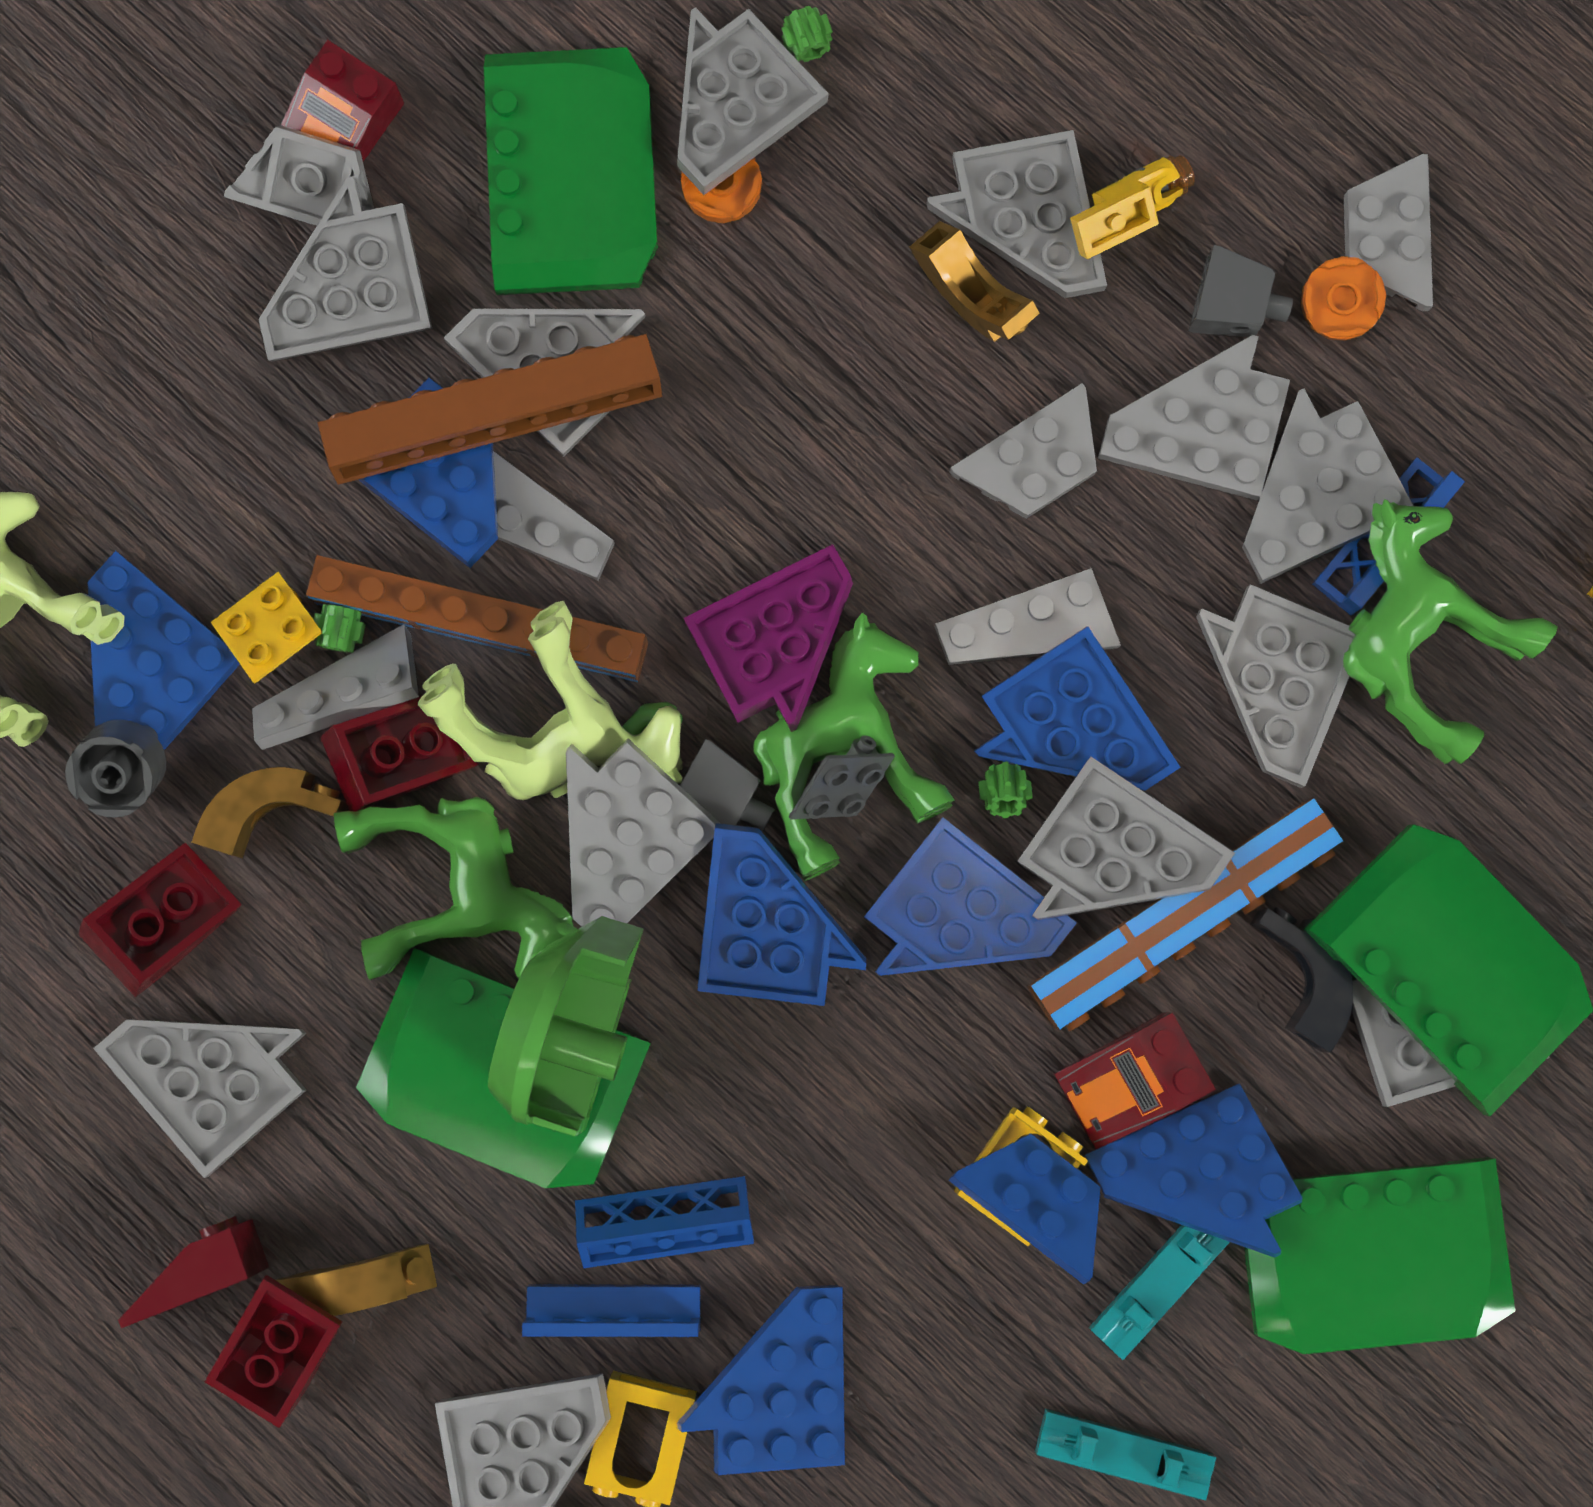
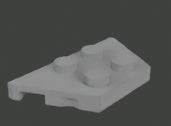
(299, 175)
(1392, 231)
(1036, 457)

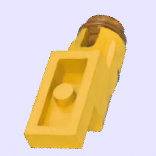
(1131, 204)

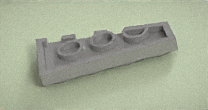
(349, 688)

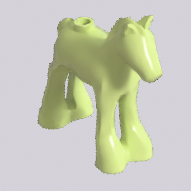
(24, 585)
(539, 763)

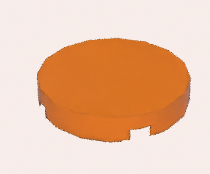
(730, 198)
(1343, 298)

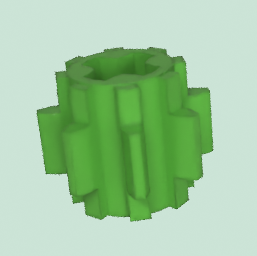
(807, 33)
(339, 628)
(1005, 790)

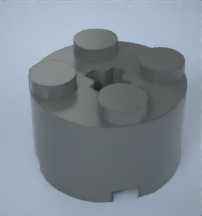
(116, 767)

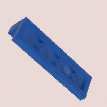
(1370, 581)
(658, 1236)
(612, 1310)

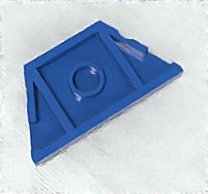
(1039, 1200)

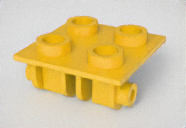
(266, 627)

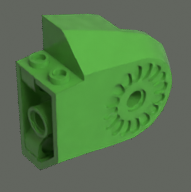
(563, 1027)

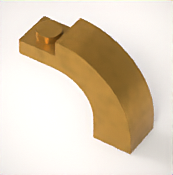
(969, 286)
(242, 803)
(366, 1282)

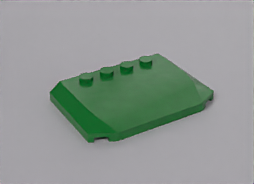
(569, 170)
(1456, 963)
(434, 1073)
(1385, 1259)

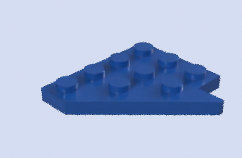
(446, 497)
(159, 662)
(1075, 709)
(960, 909)
(765, 926)
(1202, 1170)
(781, 1392)

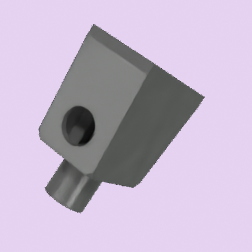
(1236, 296)
(725, 788)

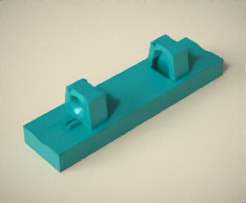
(1156, 1289)
(1125, 1454)

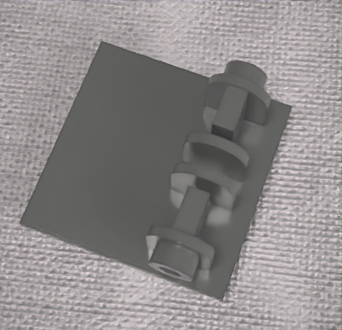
(843, 782)

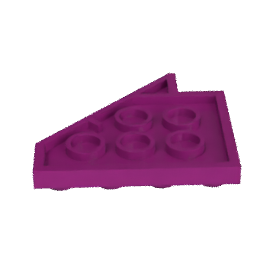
(774, 635)

